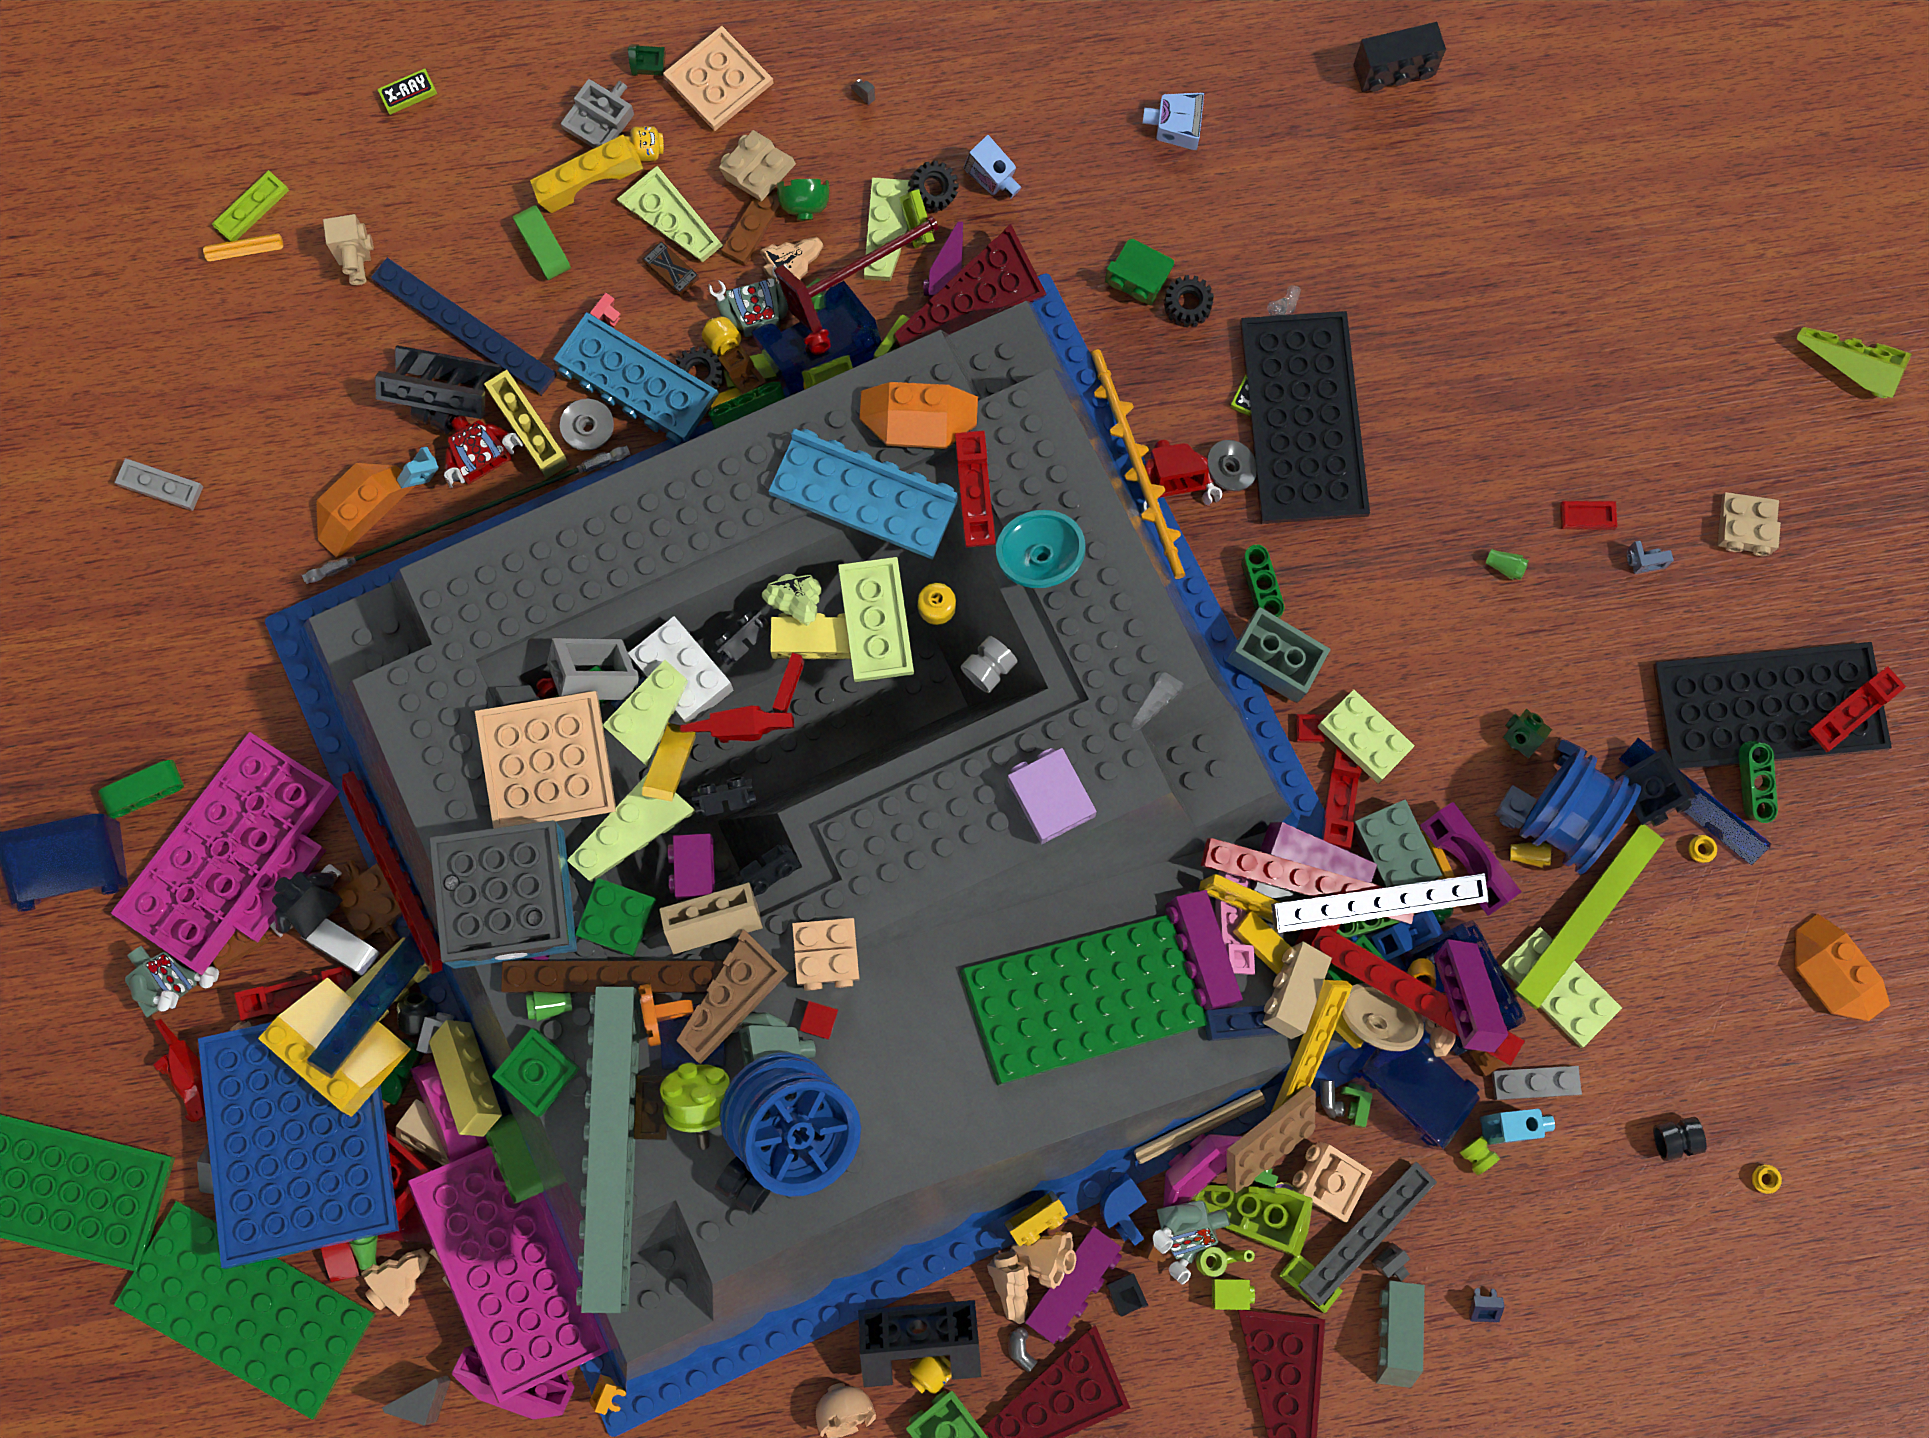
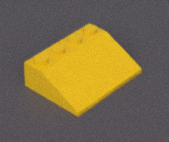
(305, 1025)

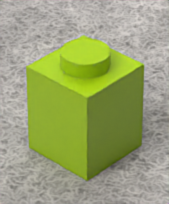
(1232, 1294)

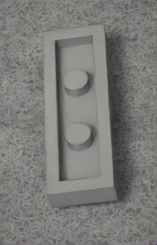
(159, 484)
(1536, 1083)

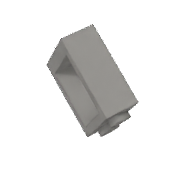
(609, 684)

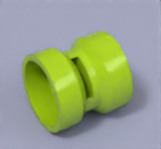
(1479, 1155)

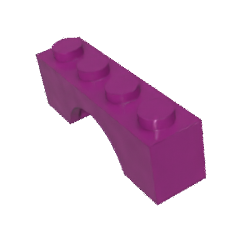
(1453, 832)

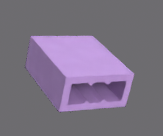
(1051, 794)

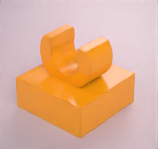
(603, 1394)

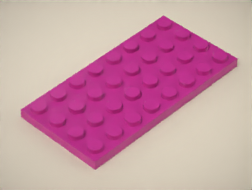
(506, 1274)

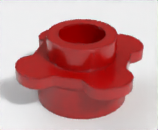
(817, 342)
(546, 689)

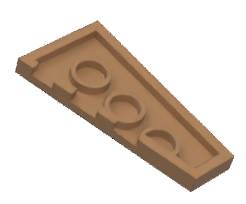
(740, 986)

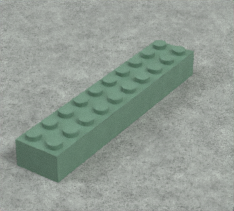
(610, 1151)

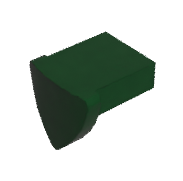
(646, 60)

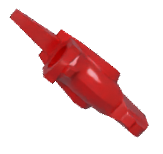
(741, 724)
(184, 1073)

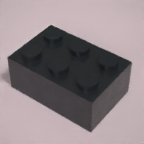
(1399, 57)

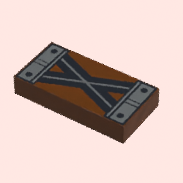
(670, 268)

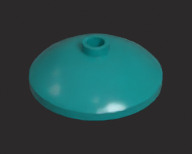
(1036, 537)

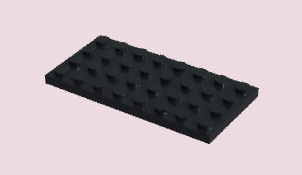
(1304, 417)
(1765, 698)

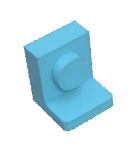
(419, 470)

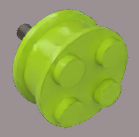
(694, 1099)

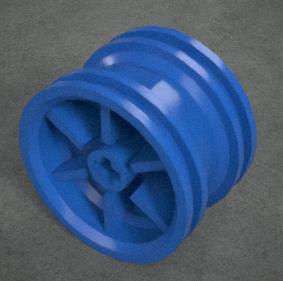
(1580, 811)
(763, 1113)

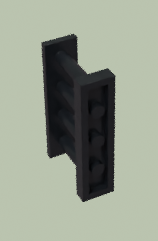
(435, 395)

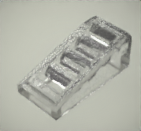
(1162, 693)

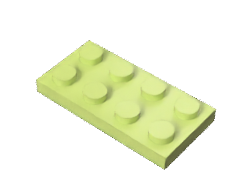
(876, 619)
(1575, 1002)

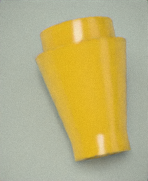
(1531, 854)

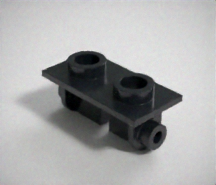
(731, 642)
(711, 797)
(779, 864)

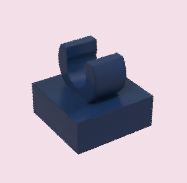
(1567, 749)
(1486, 1308)

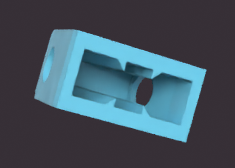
(1516, 1126)

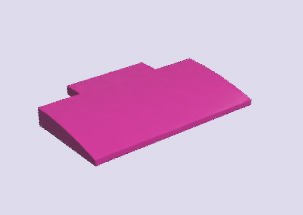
(228, 855)

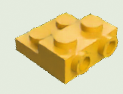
(1035, 1218)

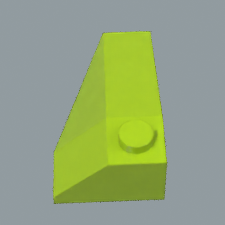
(1872, 368)
(1263, 1214)

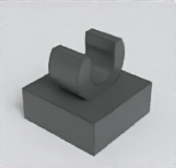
(1391, 1262)

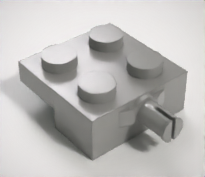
(598, 114)

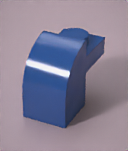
(1405, 937)
(1117, 1203)

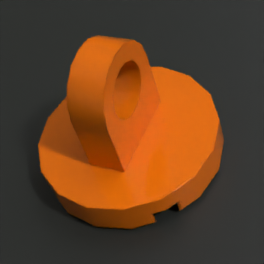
(656, 1013)

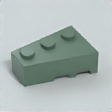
(1401, 1334)

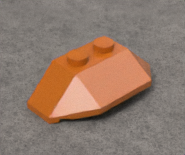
(918, 413)
(357, 504)
(1838, 971)

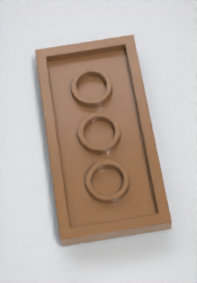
(1271, 1139)

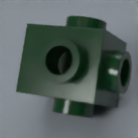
(1526, 732)

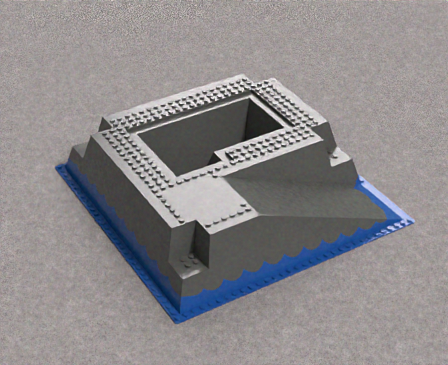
(883, 798)

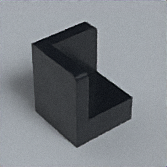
(1126, 1294)

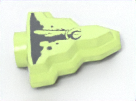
(794, 596)

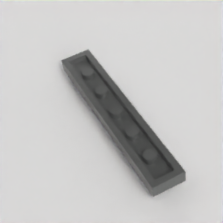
(1367, 1234)

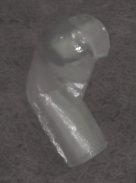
(1285, 305)

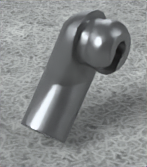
(1327, 1093)
(1017, 1349)

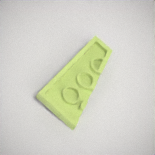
(667, 211)
(885, 224)
(628, 829)

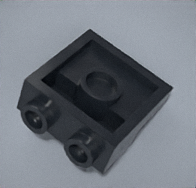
(1661, 788)

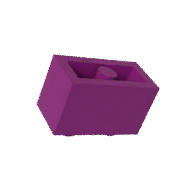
(692, 866)

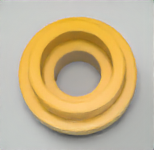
(1708, 843)
(1774, 1175)

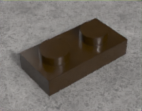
(649, 1109)

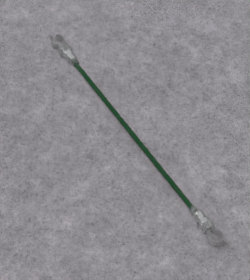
(336, 566)

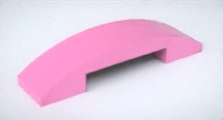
(1228, 918)

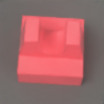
(605, 312)

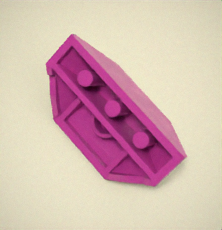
(437, 1105)
(1197, 1168)
(538, 1402)

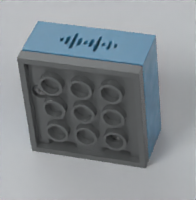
(502, 894)

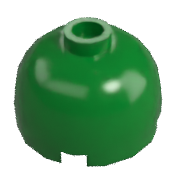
(803, 197)

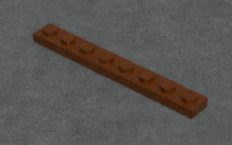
(587, 975)

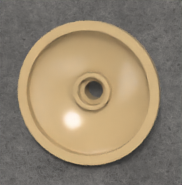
(1382, 1019)

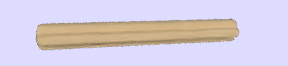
(1199, 1126)

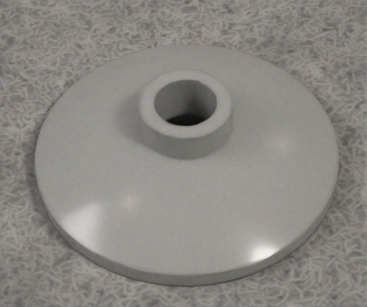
(585, 413)

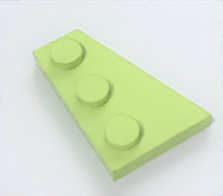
(644, 715)

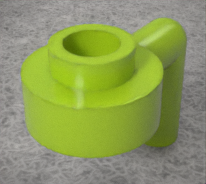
(1221, 1260)

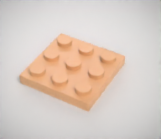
(718, 78)

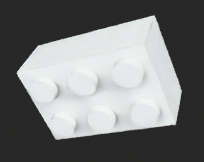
(705, 680)

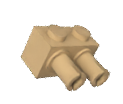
(349, 245)

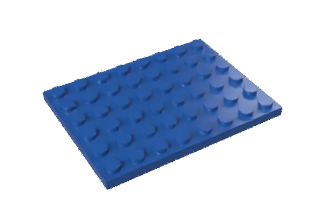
(285, 1158)

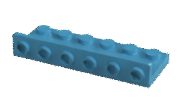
(635, 379)
(864, 493)

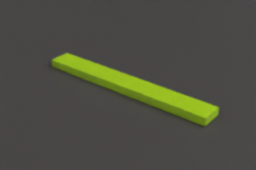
(1588, 916)

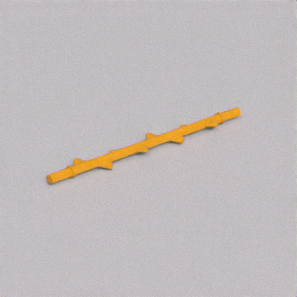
(1137, 472)

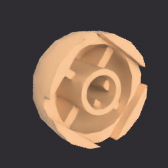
(842, 1410)

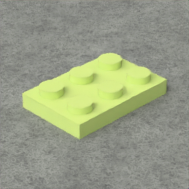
(1366, 736)

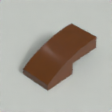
(741, 370)

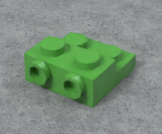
(945, 1420)

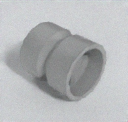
(989, 664)

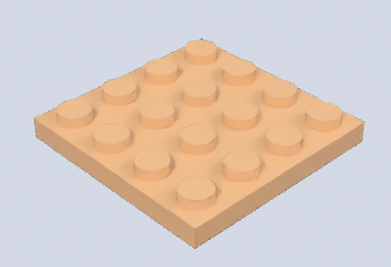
(545, 760)

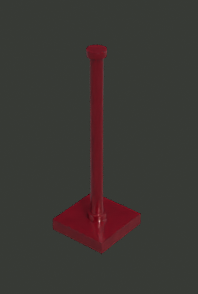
(799, 296)

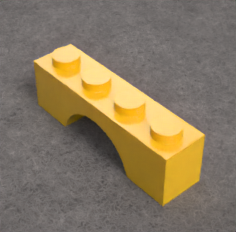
(610, 160)

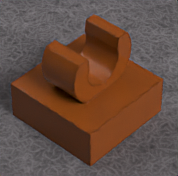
(1485, 1062)
(1146, 1247)

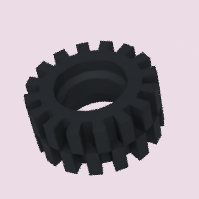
(946, 181)
(1184, 315)
(702, 358)

